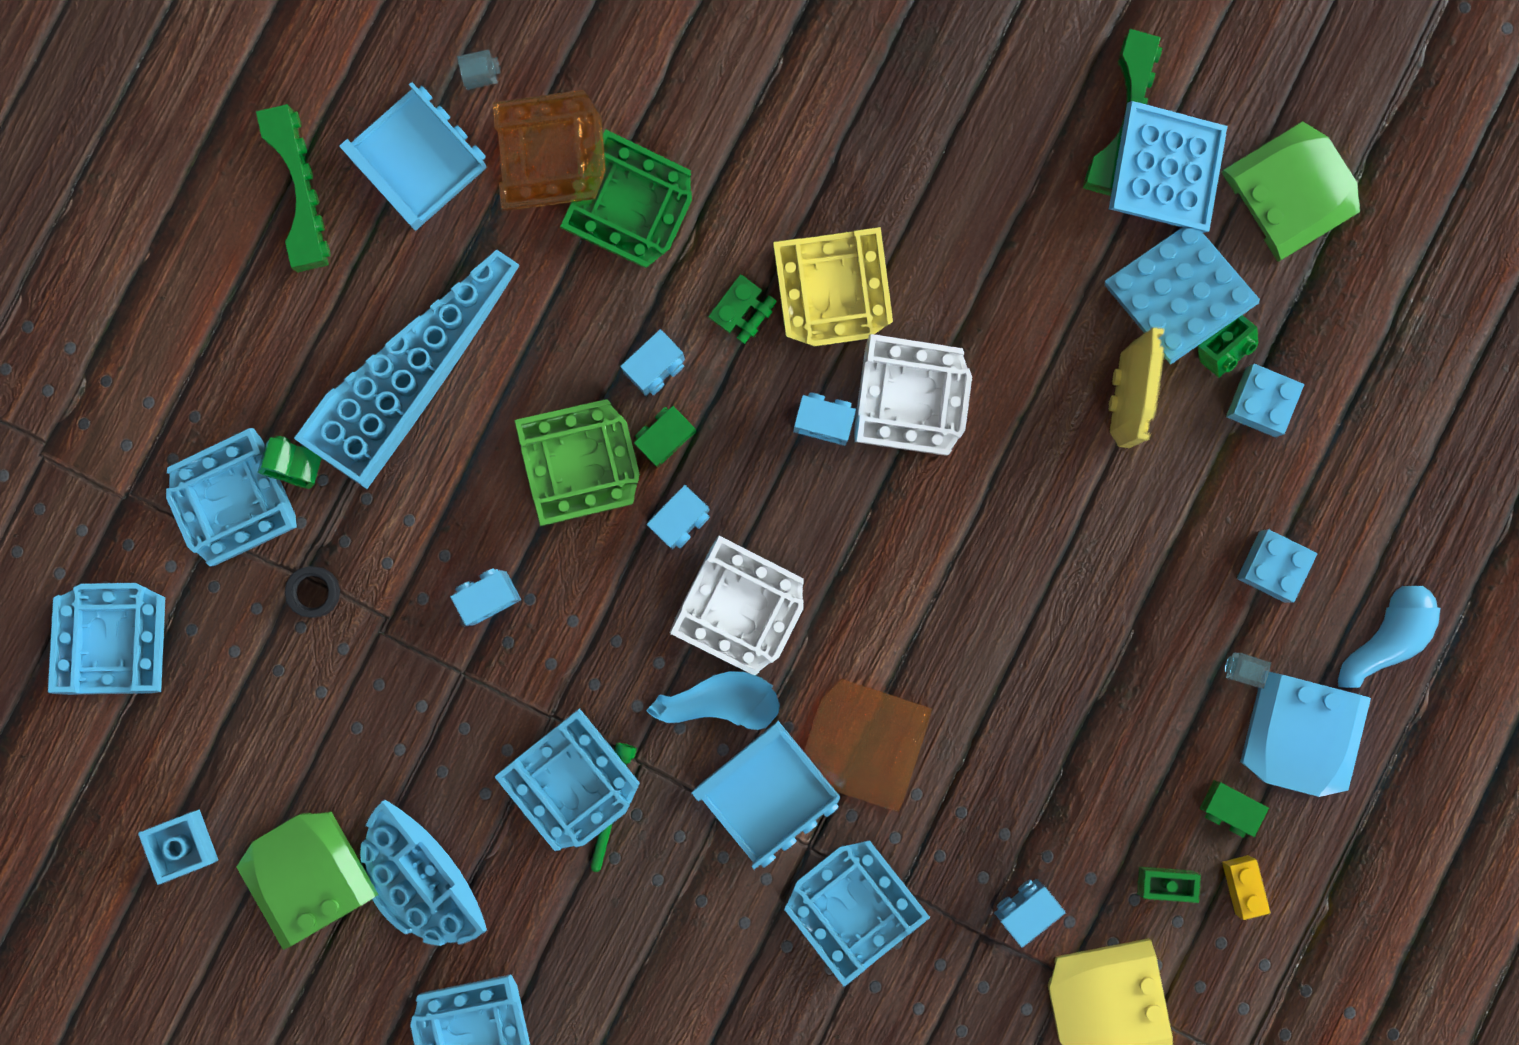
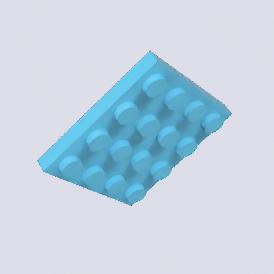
(1168, 167)
(1182, 289)

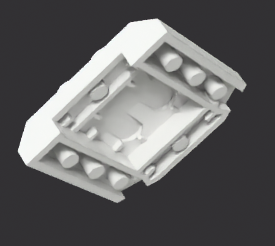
(912, 395)
(740, 607)

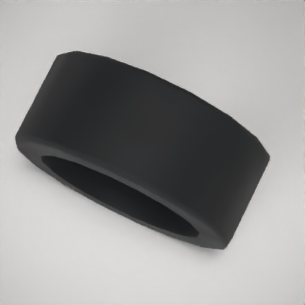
(294, 581)

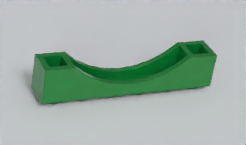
(1136, 63)
(305, 240)

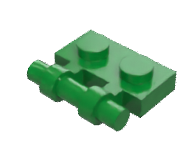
(736, 303)

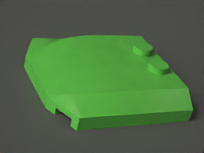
(1295, 188)
(578, 461)
(304, 876)

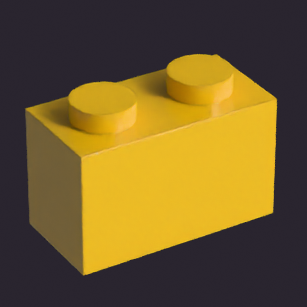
(1246, 887)

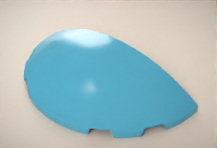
(417, 880)

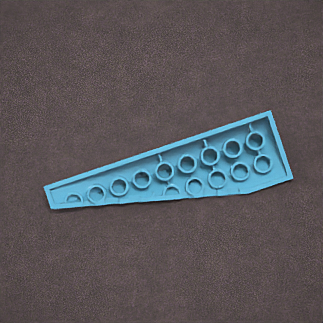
(381, 401)

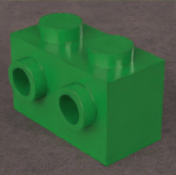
(1228, 346)

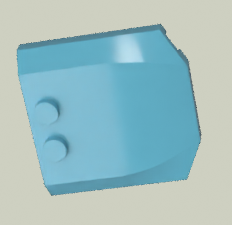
(225, 501)
(107, 640)
(1304, 735)
(570, 783)
(853, 909)
(471, 1015)

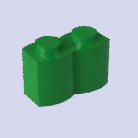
(289, 462)

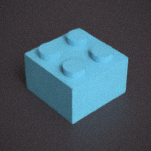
(654, 363)
(1265, 400)
(824, 419)
(679, 518)
(1277, 566)
(486, 597)
(178, 847)
(1028, 911)

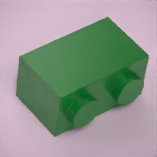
(664, 435)
(1234, 809)
(1168, 884)

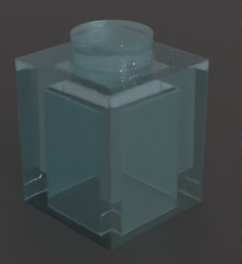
(478, 69)
(1247, 670)

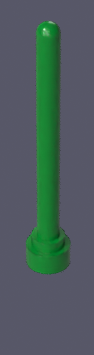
(626, 753)

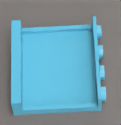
(416, 157)
(768, 795)

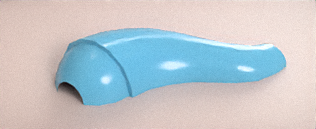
(1403, 634)
(728, 696)

